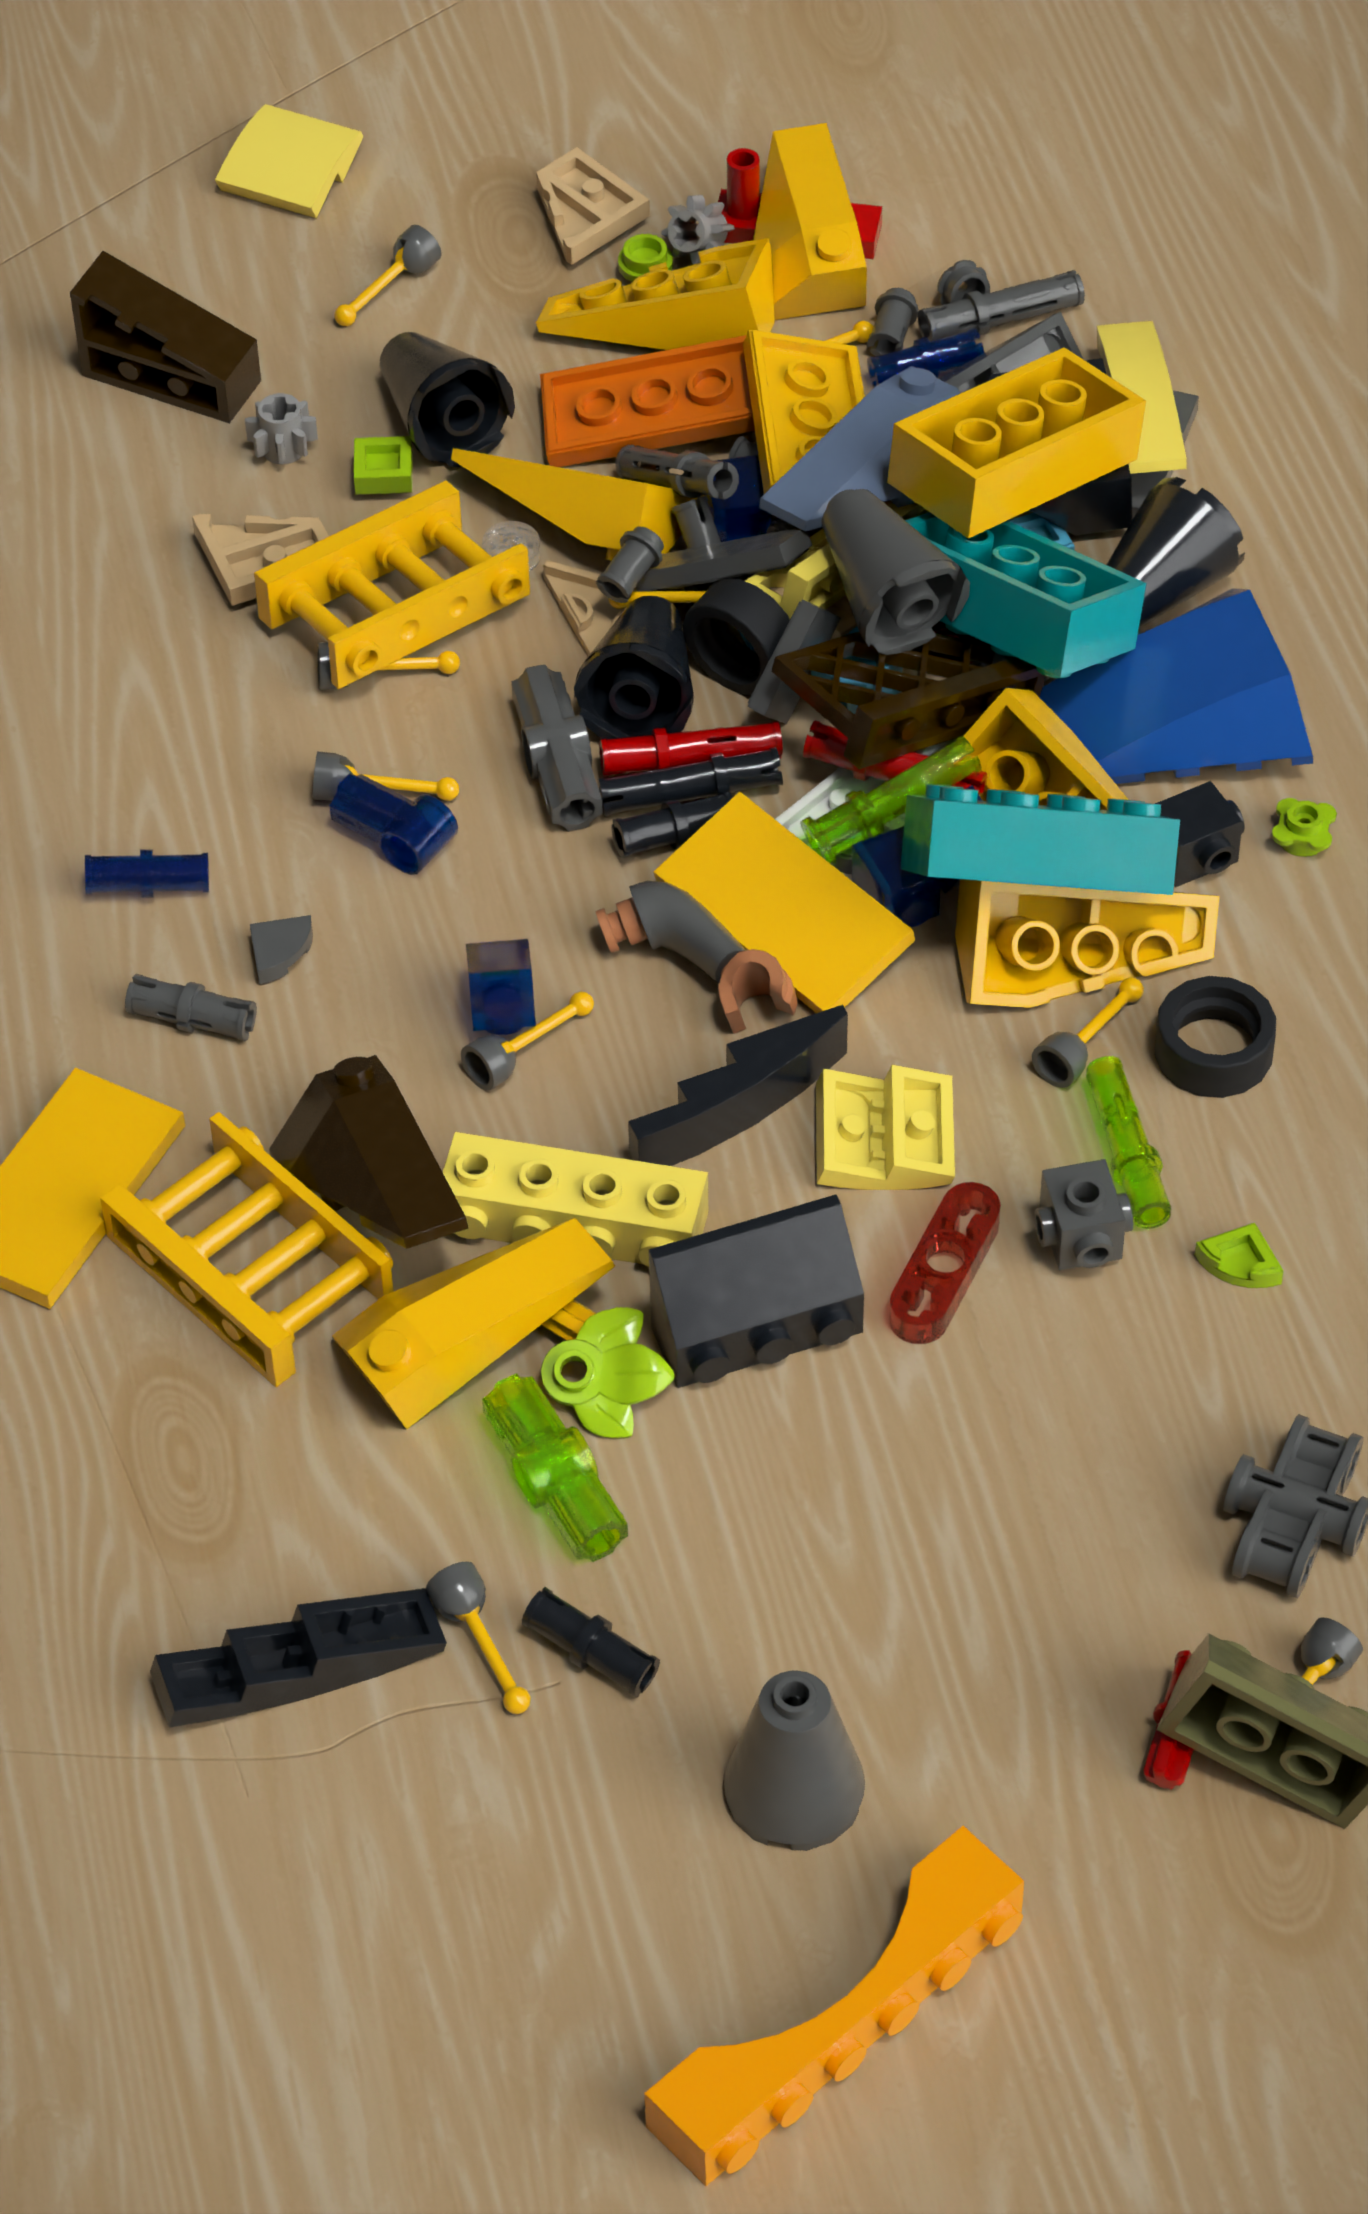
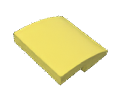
(288, 160)
(885, 1130)

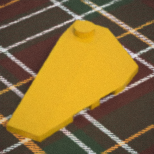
(810, 226)
(673, 308)
(581, 503)
(1035, 752)
(1053, 941)
(454, 1324)

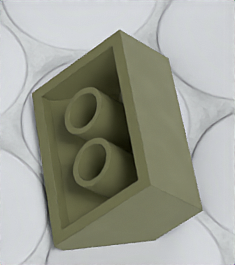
(1271, 1729)

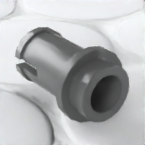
(895, 312)
(696, 523)
(637, 554)

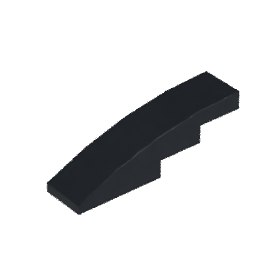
(758, 1080)
(296, 1660)

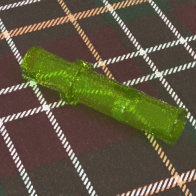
(1134, 1161)

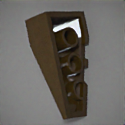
(367, 1154)

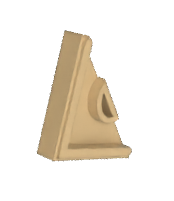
(581, 602)

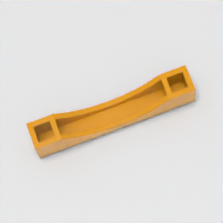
(733, 2095)

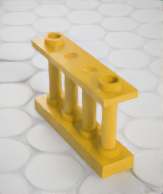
(373, 548)
(226, 1300)

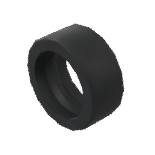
(718, 649)
(1212, 1073)

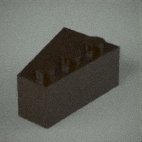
(160, 343)

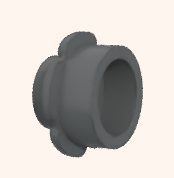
(962, 271)

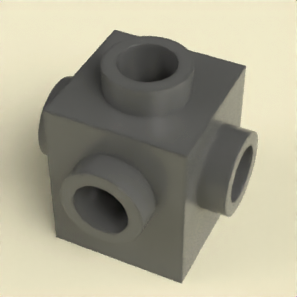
(1082, 1215)

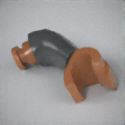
(682, 924)

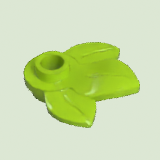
(616, 1372)

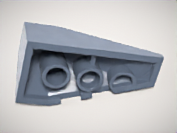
(855, 451)

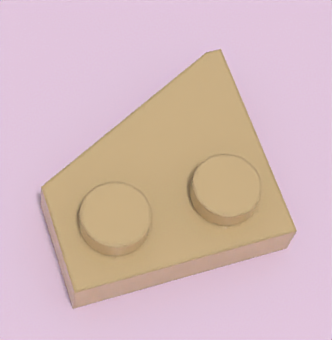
(587, 203)
(242, 550)

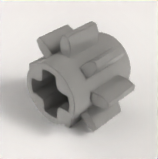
(684, 230)
(281, 428)

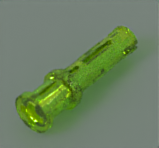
(866, 814)

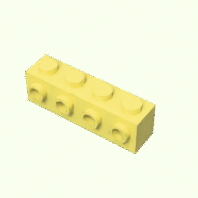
(527, 1188)

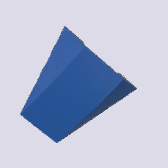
(1188, 697)

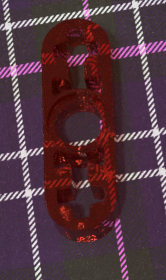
(946, 1288)

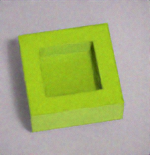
(383, 465)

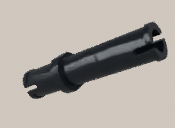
(690, 781)

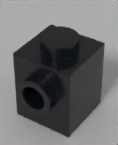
(1207, 831)

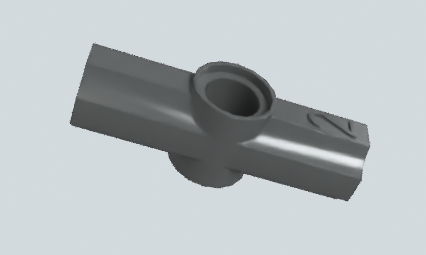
(556, 747)

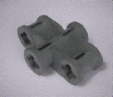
(1297, 1505)

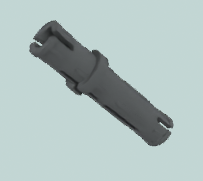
(1001, 306)
(697, 469)

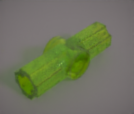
(555, 1467)

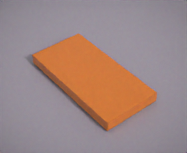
(646, 402)

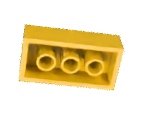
(1015, 442)

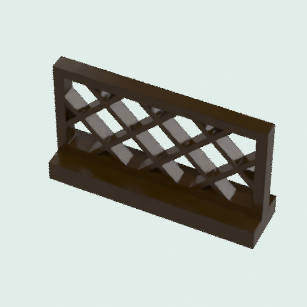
(926, 708)

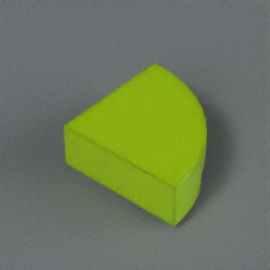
(1240, 1258)

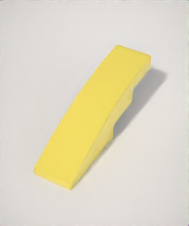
(1137, 362)

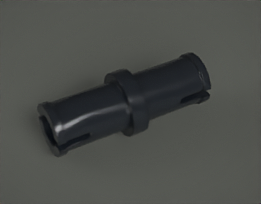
(667, 826)
(590, 1641)

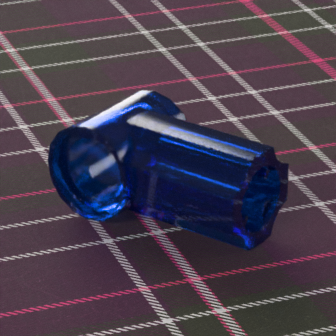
(405, 829)

